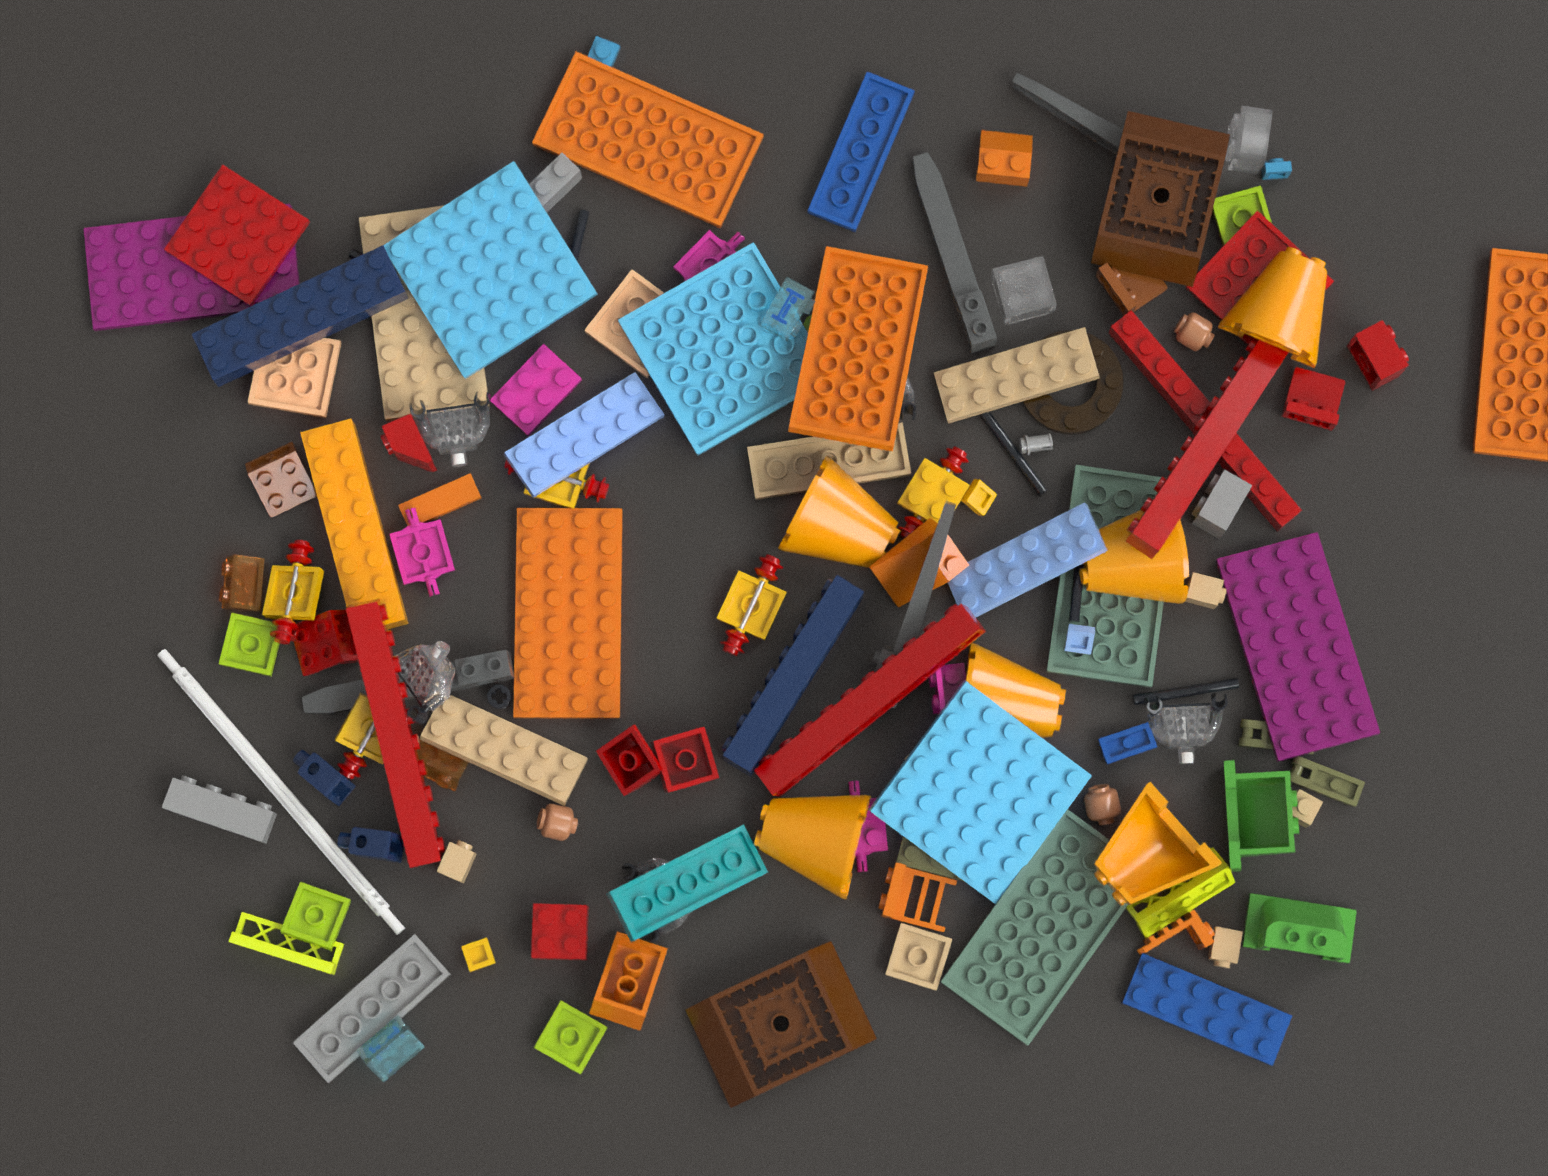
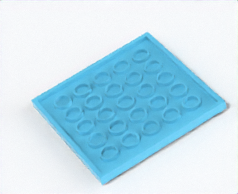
(489, 270)
(711, 353)
(980, 792)

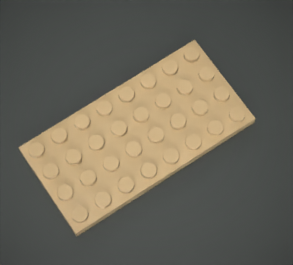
(408, 350)

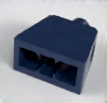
(323, 777)
(373, 844)

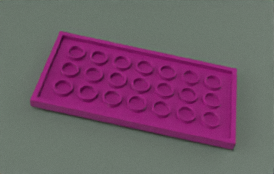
(143, 285)
(1297, 647)

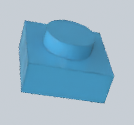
(604, 51)
(1276, 169)

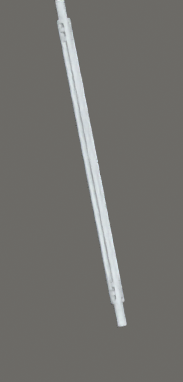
(281, 792)

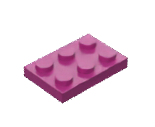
(535, 390)

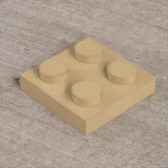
(918, 956)

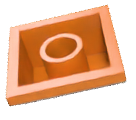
(1004, 158)

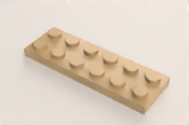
(1016, 375)
(792, 464)
(504, 749)

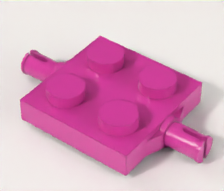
(706, 253)
(422, 552)
(872, 834)

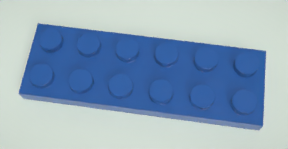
(861, 151)
(1207, 1009)

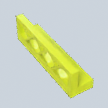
(1181, 898)
(280, 952)

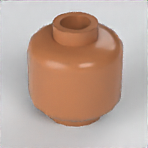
(1194, 331)
(1102, 804)
(556, 822)

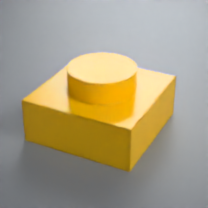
(979, 497)
(478, 954)

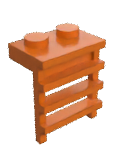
(896, 899)
(1200, 932)

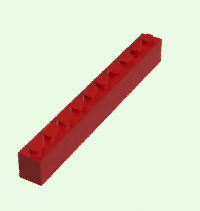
(1190, 405)
(1205, 447)
(869, 700)
(394, 732)

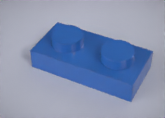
(1127, 743)

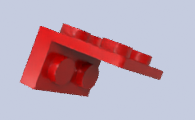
(1313, 398)
(324, 642)

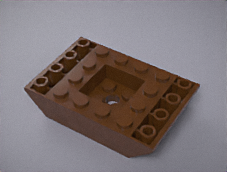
(1152, 236)
(740, 1032)

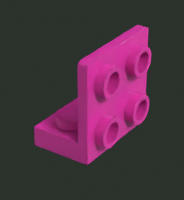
(946, 683)

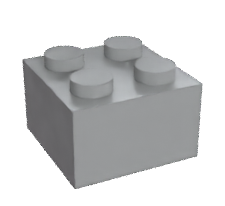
(1221, 505)

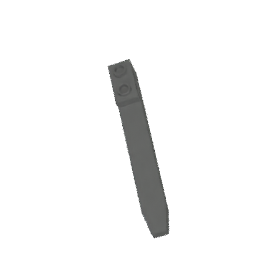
(1081, 119)
(953, 256)
(921, 596)
(469, 673)

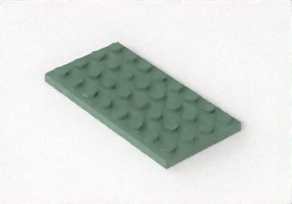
(1124, 625)
(1038, 932)

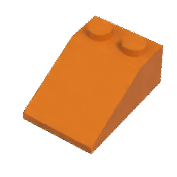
(902, 565)
(628, 981)

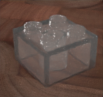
(1249, 139)
(1023, 290)

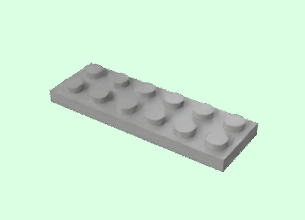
(385, 993)

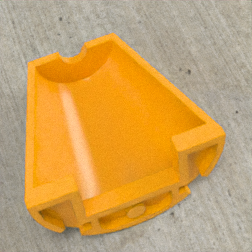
(1284, 306)
(839, 521)
(1133, 574)
(1016, 690)
(815, 837)
(1150, 852)

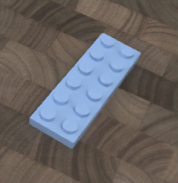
(583, 434)
(1028, 561)

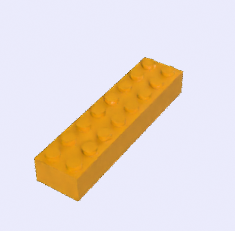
(352, 518)

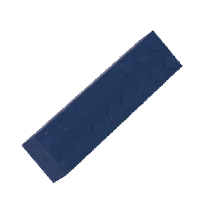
(300, 316)
(793, 675)

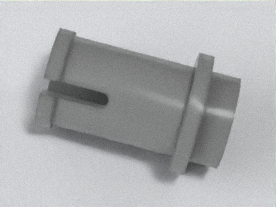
(1035, 443)

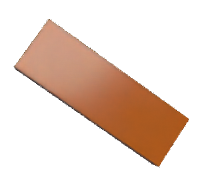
(442, 499)

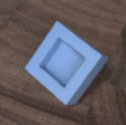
(1079, 639)

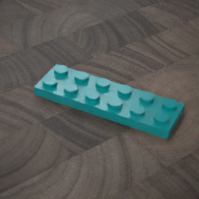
(687, 883)

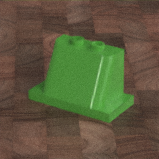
(1259, 814)
(1299, 927)

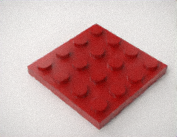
(237, 235)
(1238, 266)

